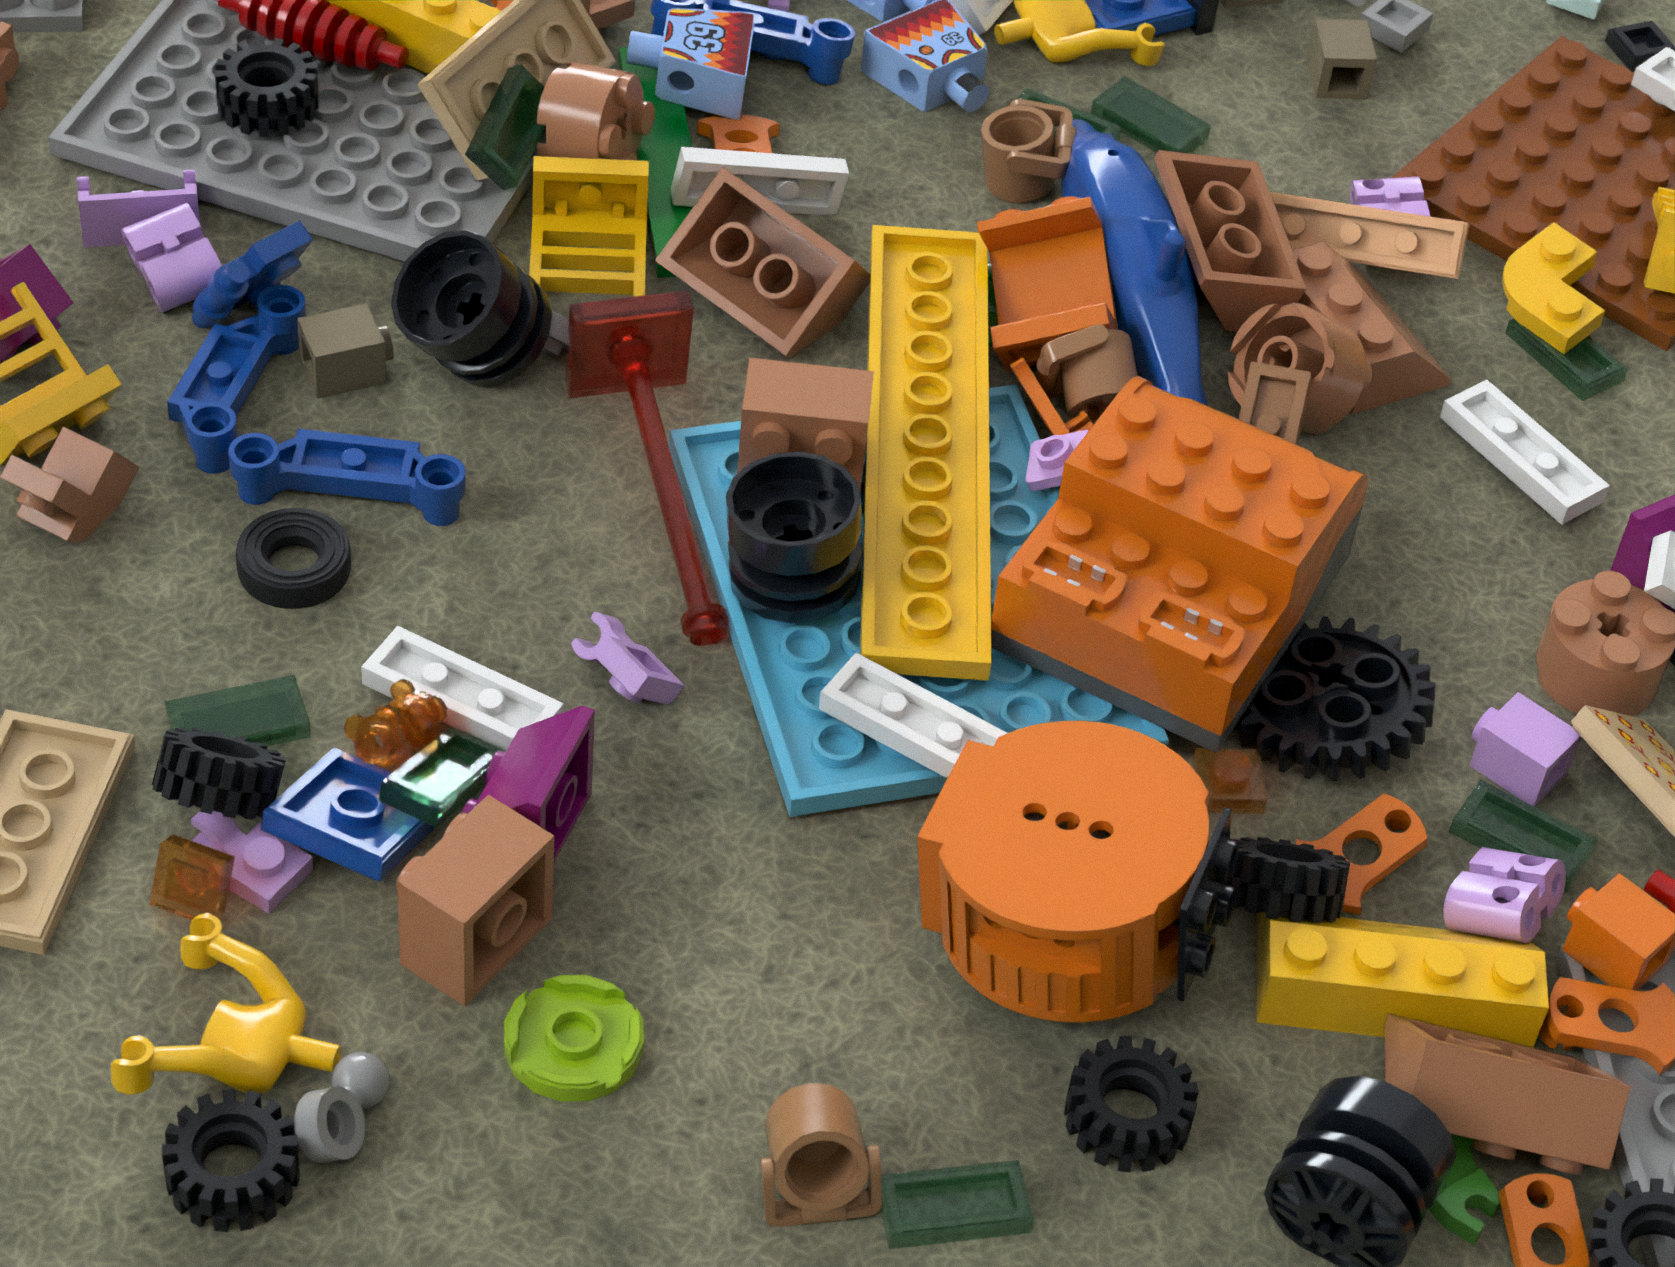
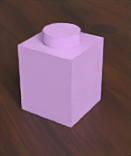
(1523, 748)

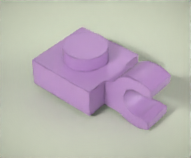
(633, 666)
(263, 866)

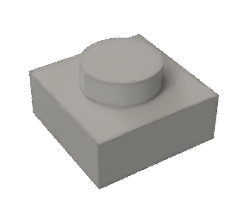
(1397, 22)

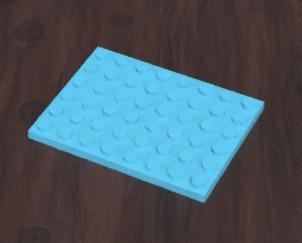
(787, 665)

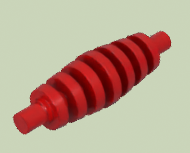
(320, 29)

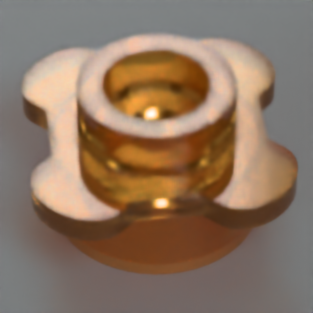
(421, 709)
(391, 728)

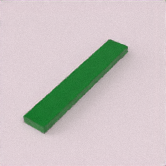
(662, 151)

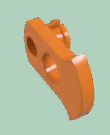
(746, 134)
(1043, 405)
(1395, 847)
(1581, 1027)
(1558, 1215)

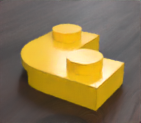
(1540, 290)

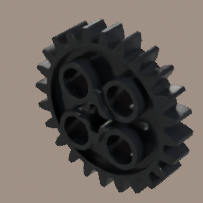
(1340, 702)

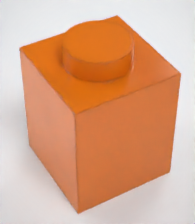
(1620, 934)

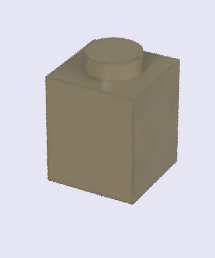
(1341, 58)
(344, 350)

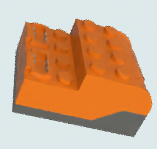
(1176, 561)

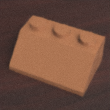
(1231, 234)
(763, 265)
(1396, 356)
(1508, 1093)

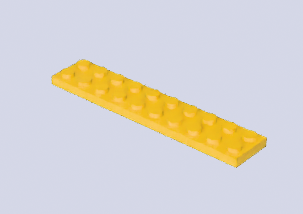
(927, 456)

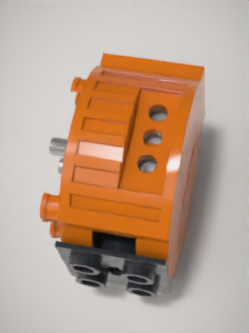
(1075, 871)

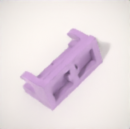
(106, 214)

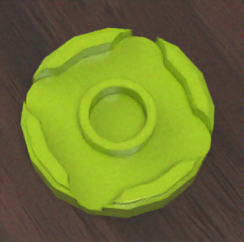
(575, 1059)

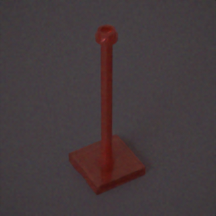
(637, 348)

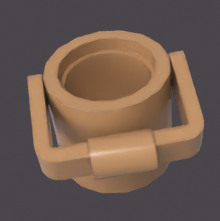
(1021, 149)
(1086, 369)
(818, 1159)

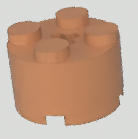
(593, 113)
(1310, 342)
(1605, 646)

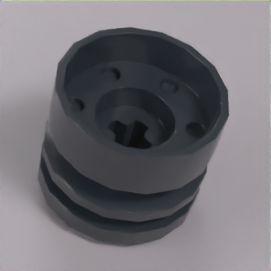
(471, 308)
(794, 536)
(1360, 1173)

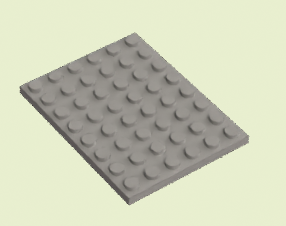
(361, 173)

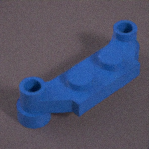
(780, 35)
(228, 370)
(349, 468)

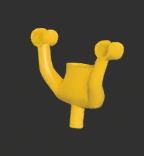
(1069, 31)
(242, 1042)

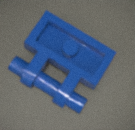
(248, 275)

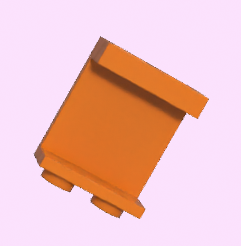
(1047, 276)

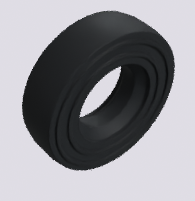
(299, 587)

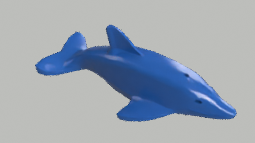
(1145, 257)

